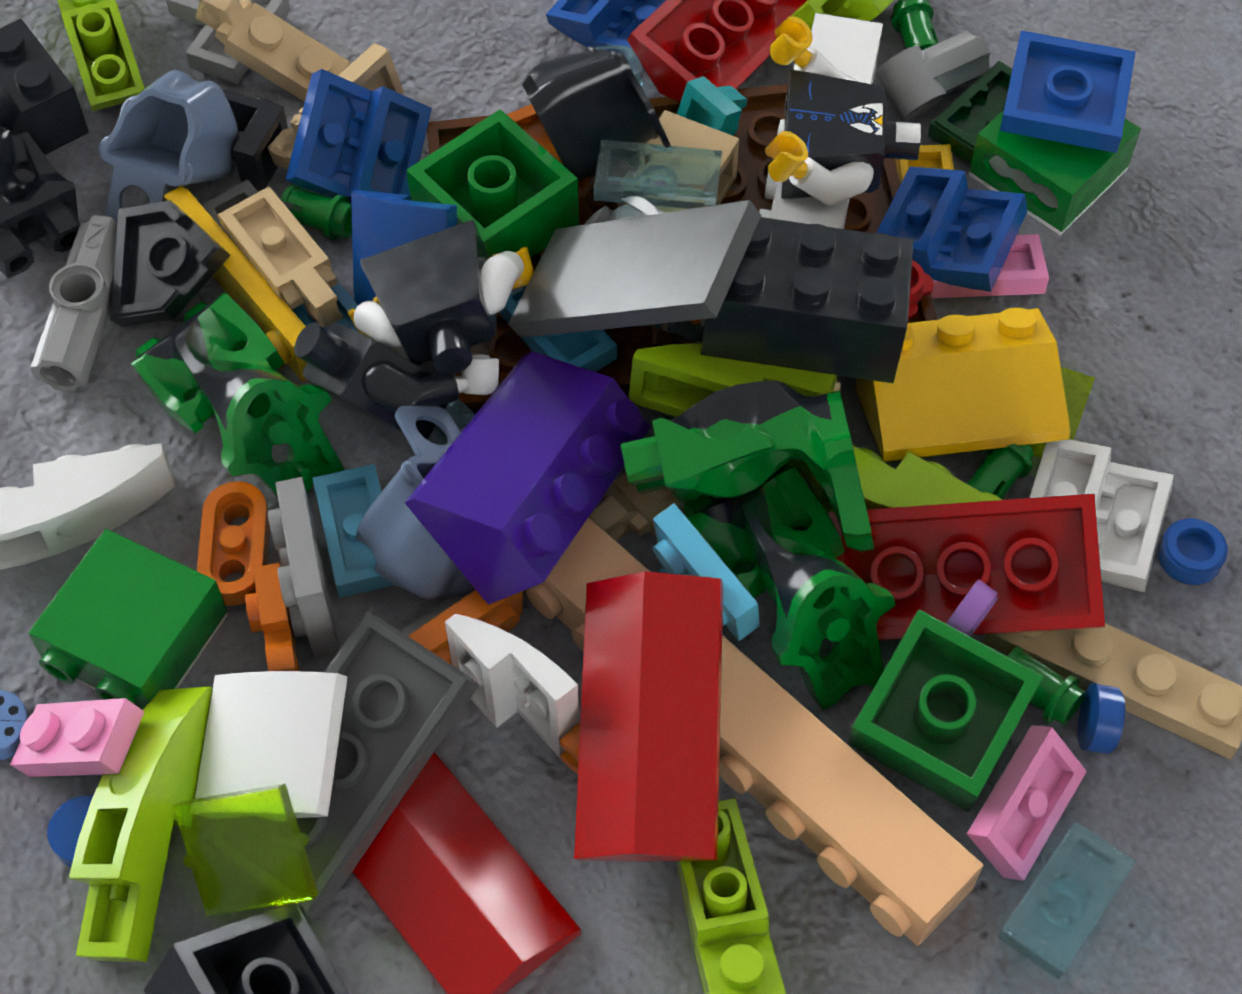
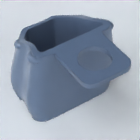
(169, 136)
(398, 540)

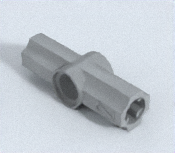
(79, 308)

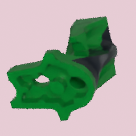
(228, 368)
(742, 438)
(800, 572)

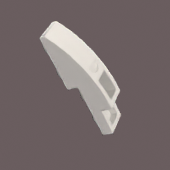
(78, 500)

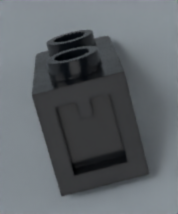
(258, 125)

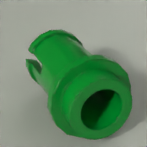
(914, 23)
(320, 212)
(1002, 469)
(1055, 695)

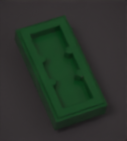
(972, 112)

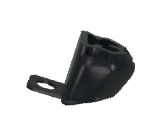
(589, 101)

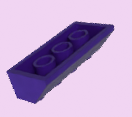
(527, 473)

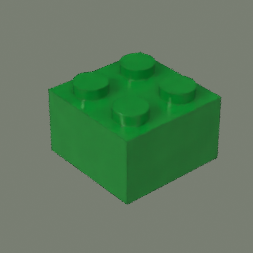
(500, 182)
(944, 710)

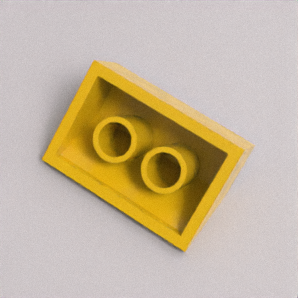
(969, 387)

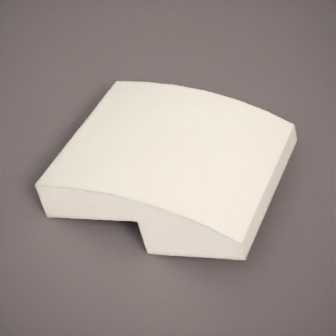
(1127, 504)
(514, 679)
(274, 732)

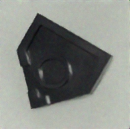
(159, 263)

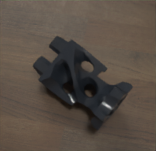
(34, 207)

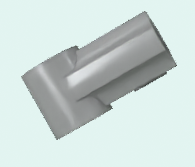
(923, 78)

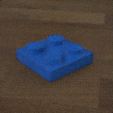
(1068, 91)

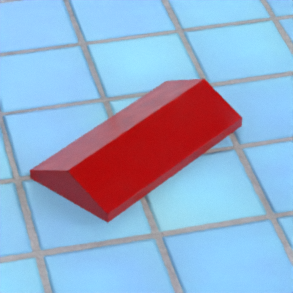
(707, 39)
(1029, 550)
(650, 719)
(461, 890)

